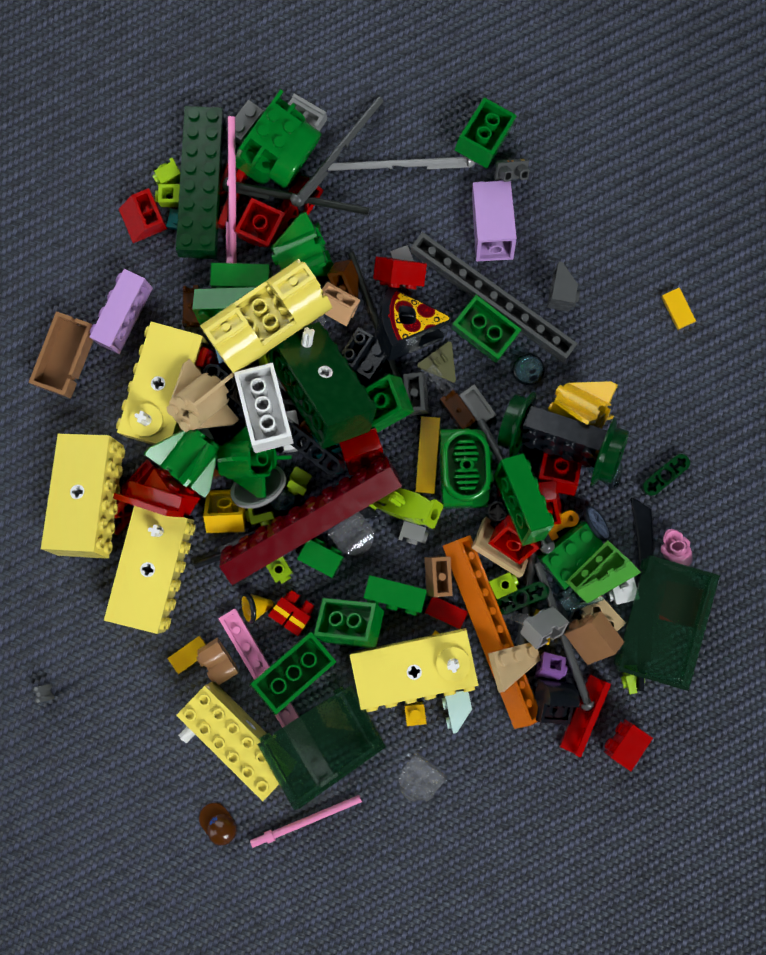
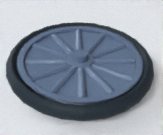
(596, 523)

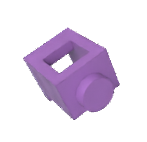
(551, 666)

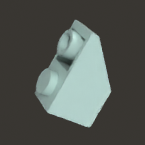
(458, 709)

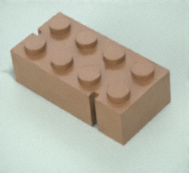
(62, 355)

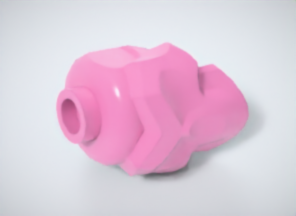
(676, 547)

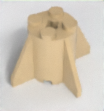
(200, 400)

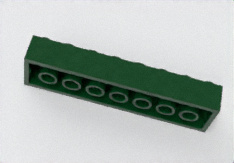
(200, 182)

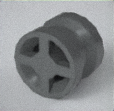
(43, 693)

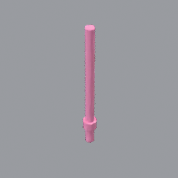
(271, 835)

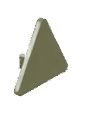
(443, 360)

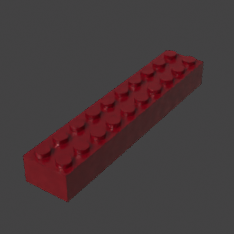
(309, 520)

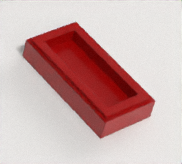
(446, 612)

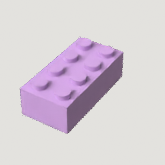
(121, 311)

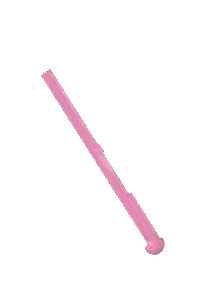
(231, 243)

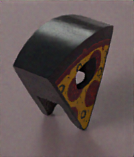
(407, 324)

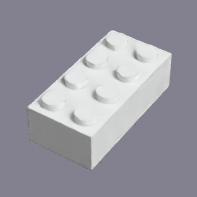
(263, 408)

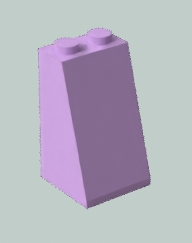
(493, 221)

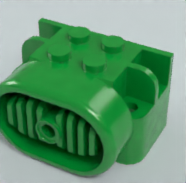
(277, 144)
(460, 485)

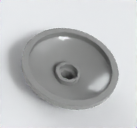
(274, 486)

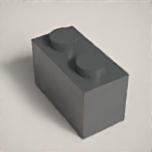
(417, 392)

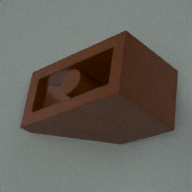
(344, 277)

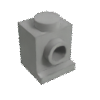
(413, 533)

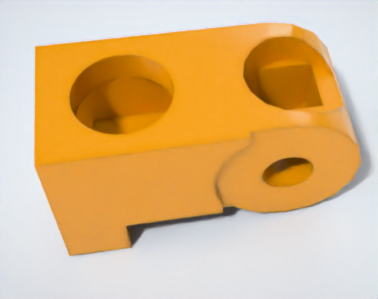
(568, 519)

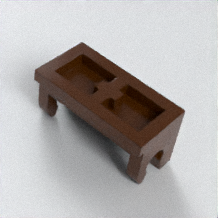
(189, 317)
(457, 410)

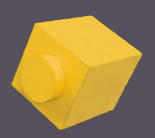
(415, 714)

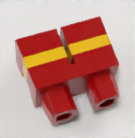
(300, 616)

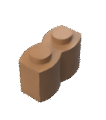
(217, 661)

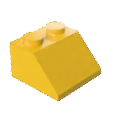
(222, 514)

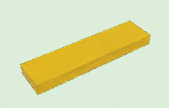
(427, 455)

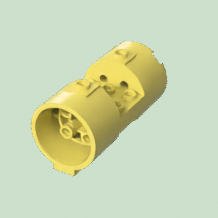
(267, 316)

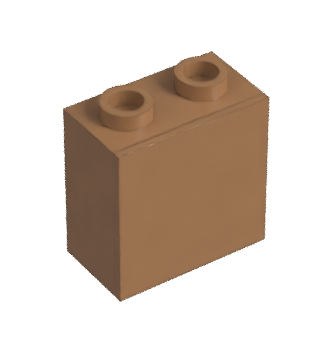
(594, 637)

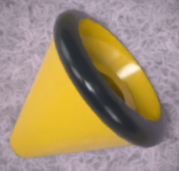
(254, 606)

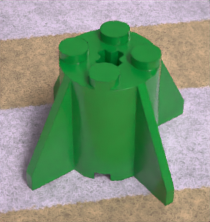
(303, 242)
(188, 458)
(241, 464)

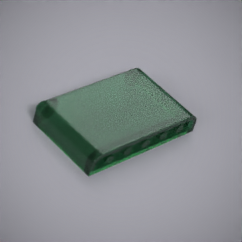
(667, 622)
(321, 746)

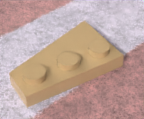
(481, 546)
(512, 664)

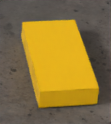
(678, 308)
(187, 655)

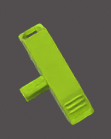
(410, 507)

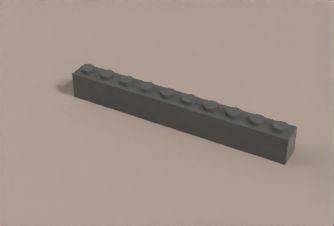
(474, 284)

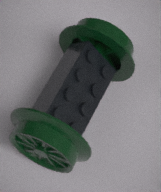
(562, 437)

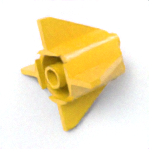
(585, 402)

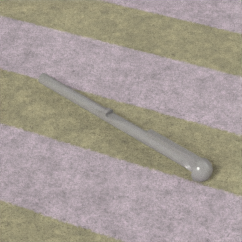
(431, 163)

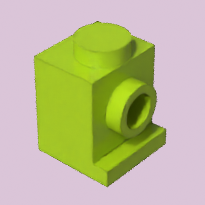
(167, 173)
(164, 192)
(286, 572)
(496, 585)

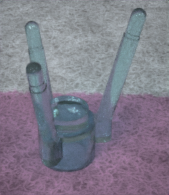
(571, 602)

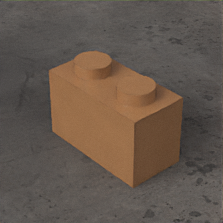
(438, 576)

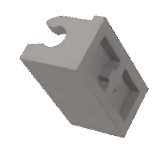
(312, 113)

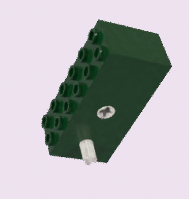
(322, 386)

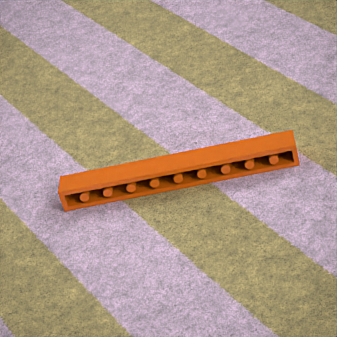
(489, 625)

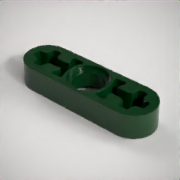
(672, 462)
(533, 588)

